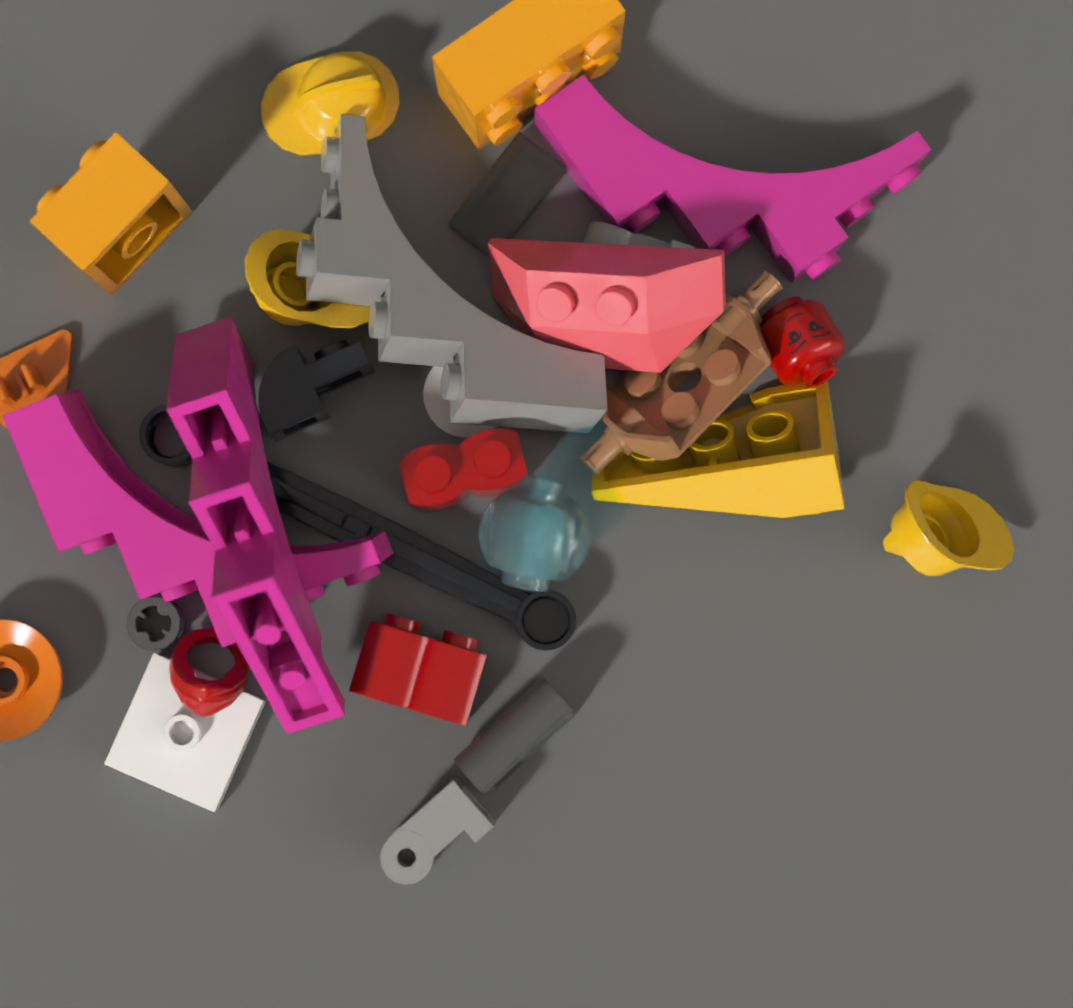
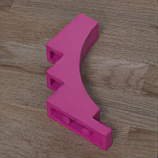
(236, 505)

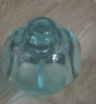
(534, 534)

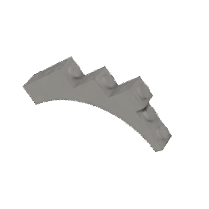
(487, 367)

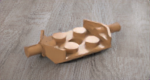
(659, 422)

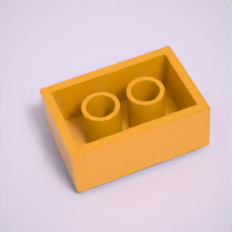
(522, 59)

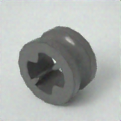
(147, 639)

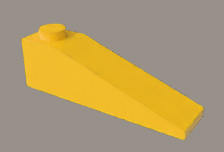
(752, 461)

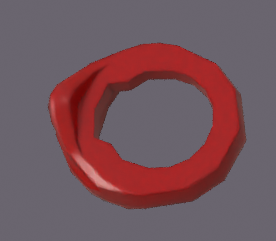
(204, 695)

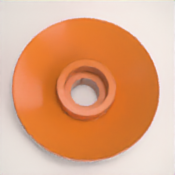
(38, 679)

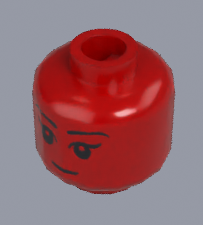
(802, 342)

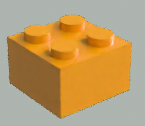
(111, 213)

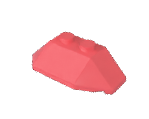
(609, 298)

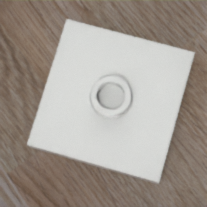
(180, 749)

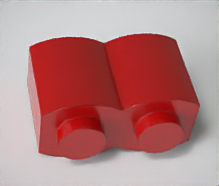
(448, 474)
(418, 670)

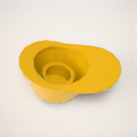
(310, 97)
(282, 294)
(948, 530)

